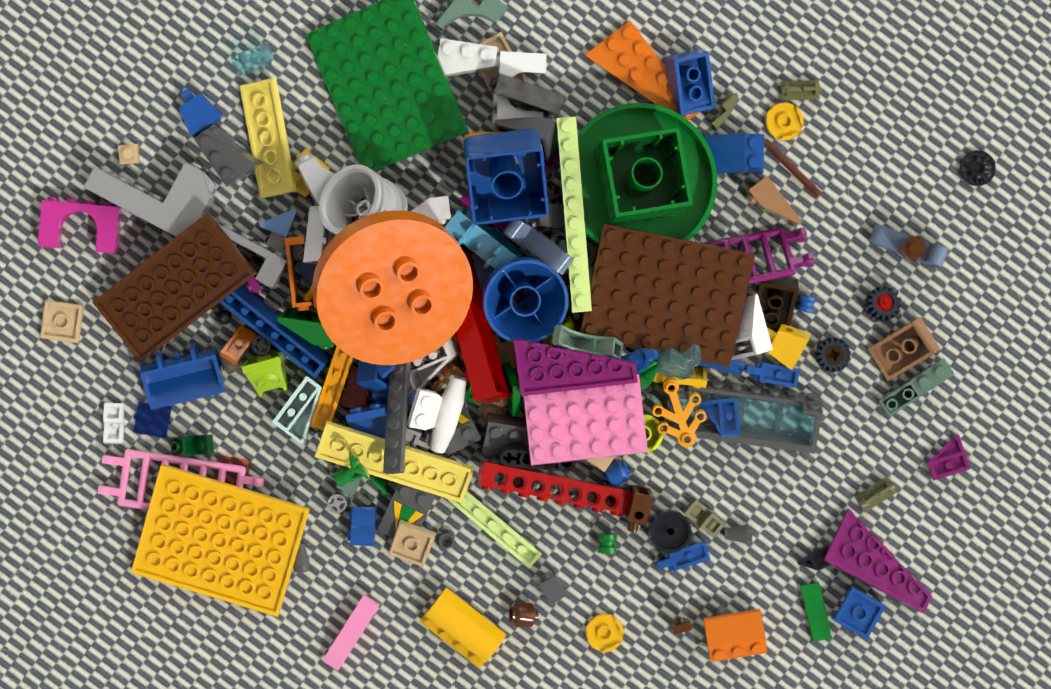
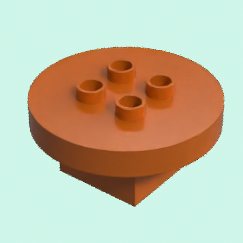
(392, 287)

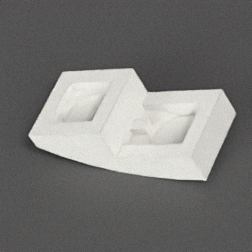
(113, 423)

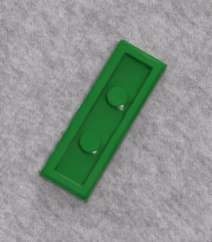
(815, 611)

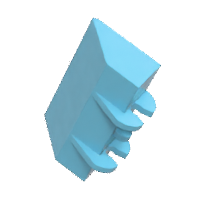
(482, 239)

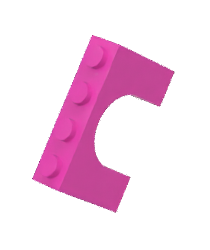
(55, 213)

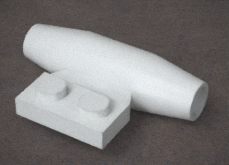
(439, 412)

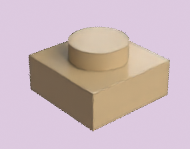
(129, 154)

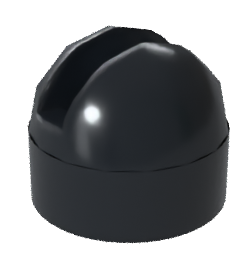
(224, 316)

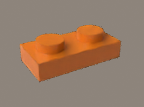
(238, 344)

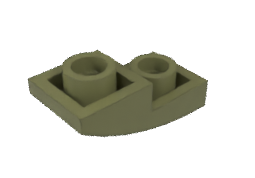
(728, 104)

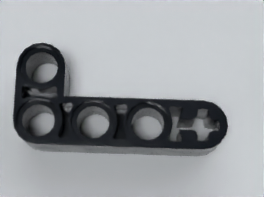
(522, 450)

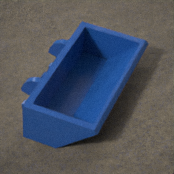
(182, 377)

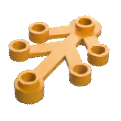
(679, 416)

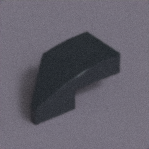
(815, 559)

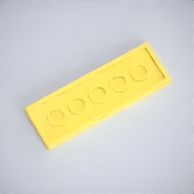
(268, 137)

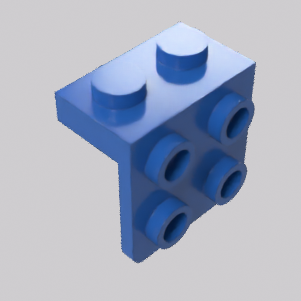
(369, 419)

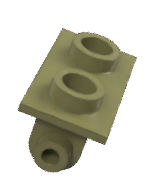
(800, 90)
(876, 494)

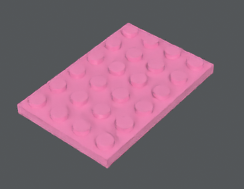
(585, 424)

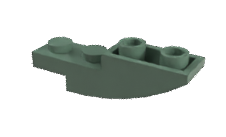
(916, 387)

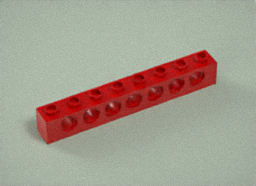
(620, 496)

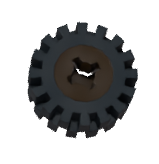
(827, 357)

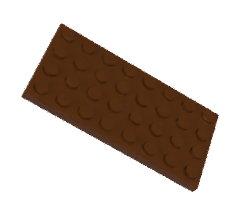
(174, 287)

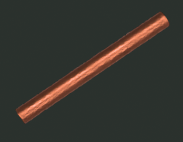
(792, 168)

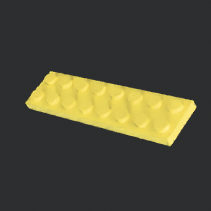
(421, 469)

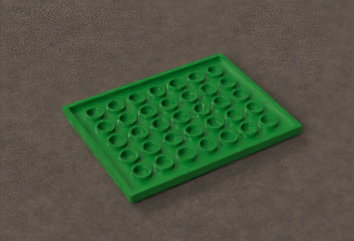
(387, 83)

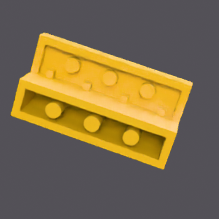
(463, 628)

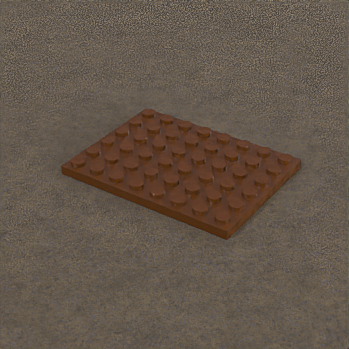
(667, 293)

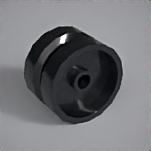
(658, 530)

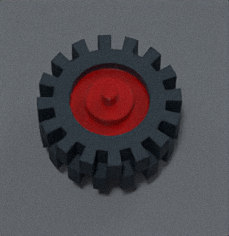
(882, 304)

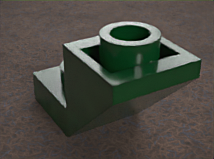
(192, 445)

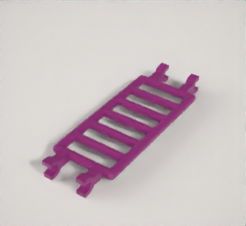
(785, 238)

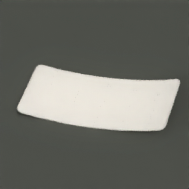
(277, 243)

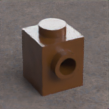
(912, 248)

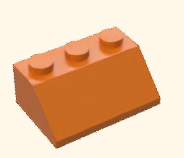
(735, 635)

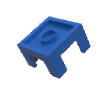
(858, 612)

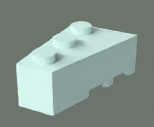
(299, 410)

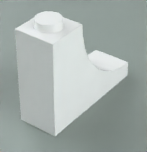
(313, 175)

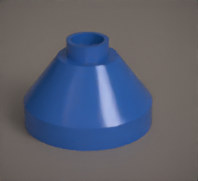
(534, 314)

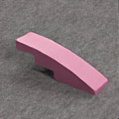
(351, 632)

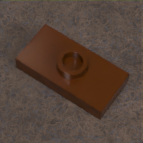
(680, 625)

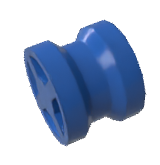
(805, 304)

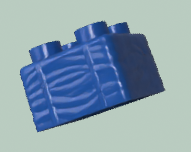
(506, 176)

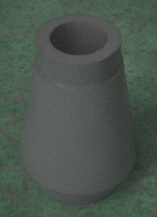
(739, 534)
(301, 562)

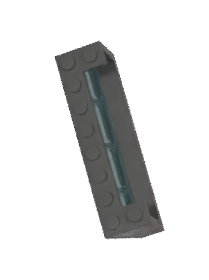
(765, 415)

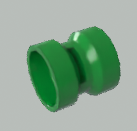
(607, 543)

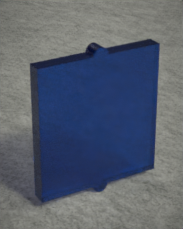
(152, 422)

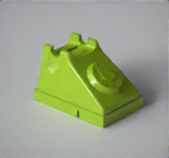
(266, 372)

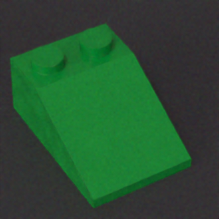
(307, 326)

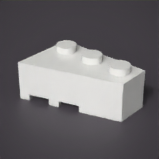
(466, 57)
(316, 237)

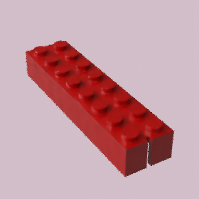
(480, 350)

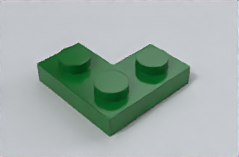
(515, 401)

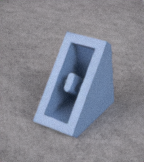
(282, 223)

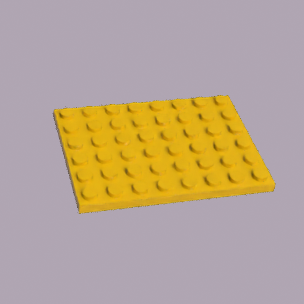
(220, 540)

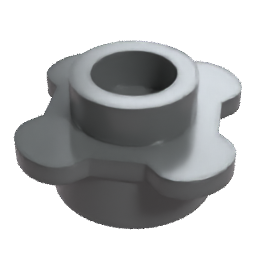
(450, 544)

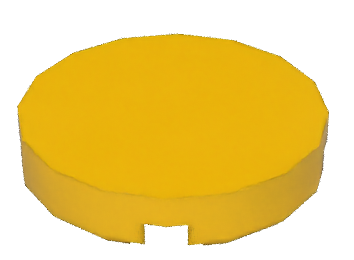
(784, 121)
(604, 632)

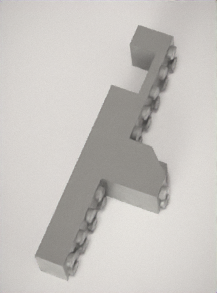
(185, 203)

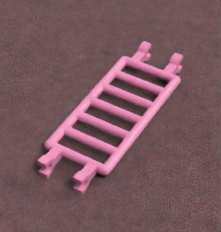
(165, 459)

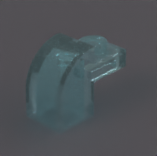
(253, 59)
(679, 365)

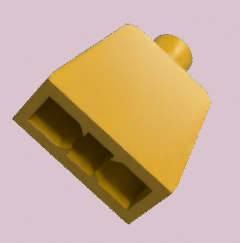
(788, 344)

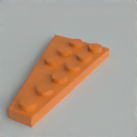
(636, 65)

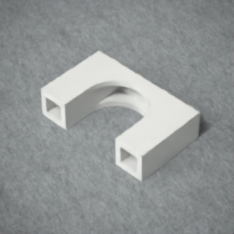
(511, 64)

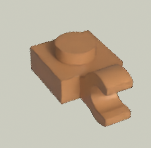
(494, 407)

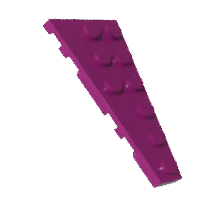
(558, 369)
(868, 560)

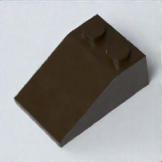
(777, 300)

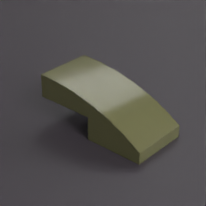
(703, 517)

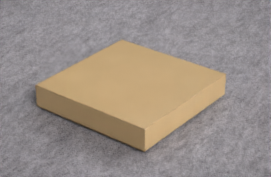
(62, 321)
(412, 543)

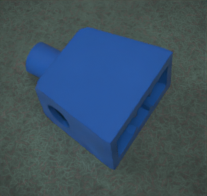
(198, 112)

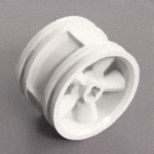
(348, 187)

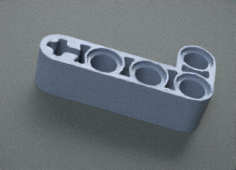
(892, 239)
(539, 245)

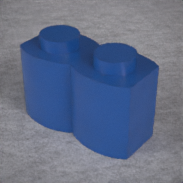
(362, 526)

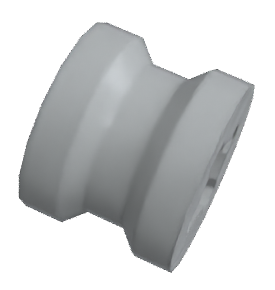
(333, 504)

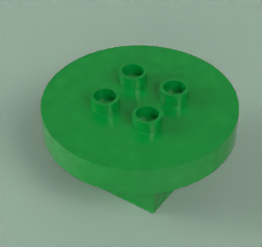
(645, 172)

